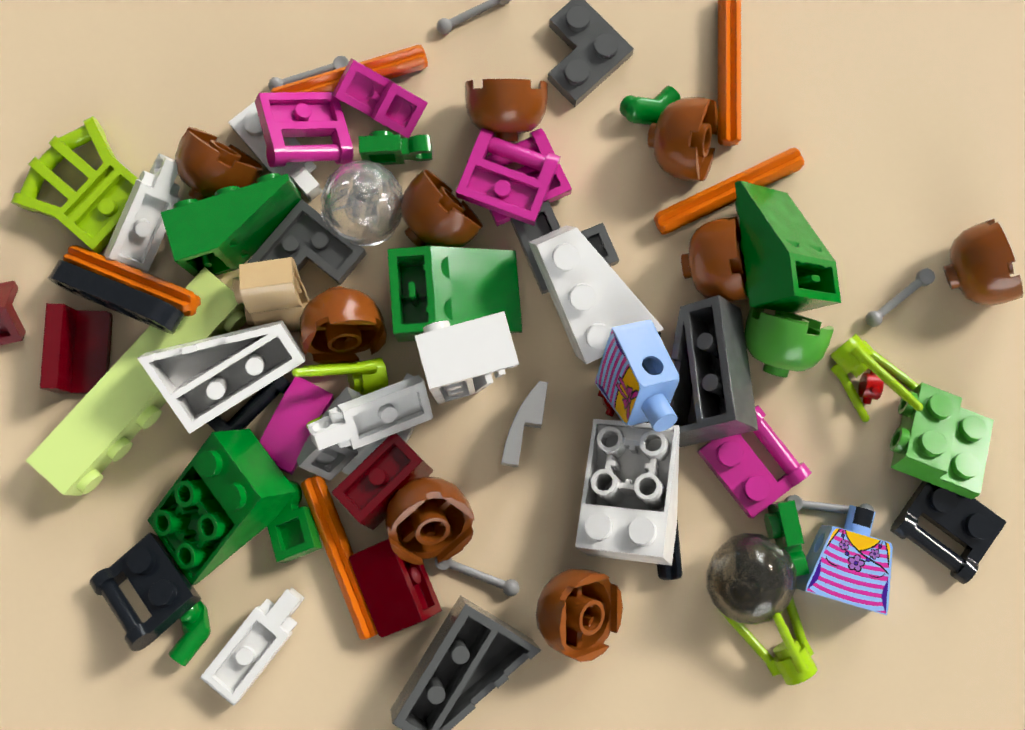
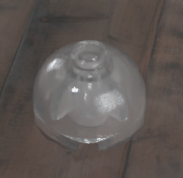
(362, 203)

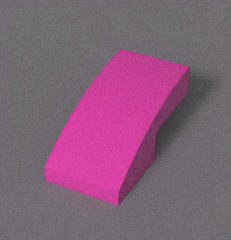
(379, 98)
(287, 427)

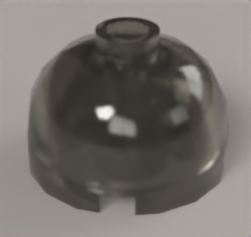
(751, 579)

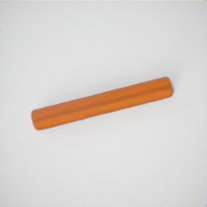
(387, 65)
(729, 72)
(725, 191)
(175, 295)
(338, 552)

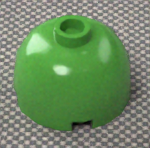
(785, 340)

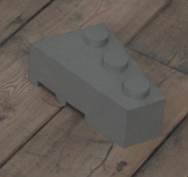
(713, 371)
(460, 668)

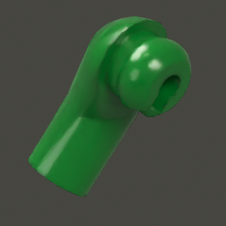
(647, 110)
(195, 632)

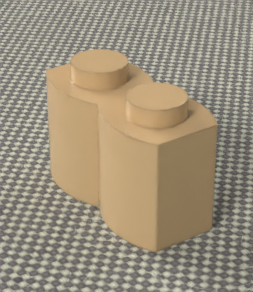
(271, 292)

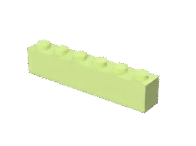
(126, 396)

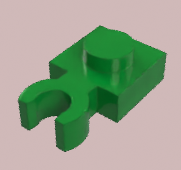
(391, 149)
(784, 526)
(294, 530)

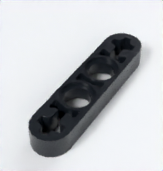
(116, 296)

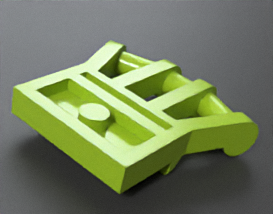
(98, 203)

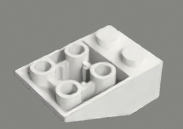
(630, 493)

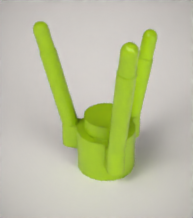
(857, 357)
(362, 376)
(792, 655)

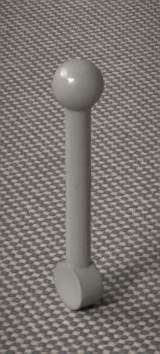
(445, 25)
(339, 62)
(923, 278)
(828, 507)
(509, 587)

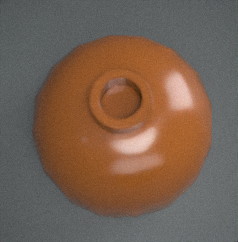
(506, 106)
(684, 138)
(212, 165)
(436, 214)
(717, 260)
(983, 265)
(341, 324)
(428, 520)
(579, 612)

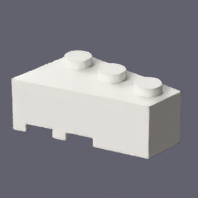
(585, 291)
(464, 355)
(221, 370)

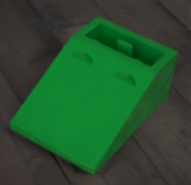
(230, 225)
(782, 253)
(451, 286)
(220, 502)

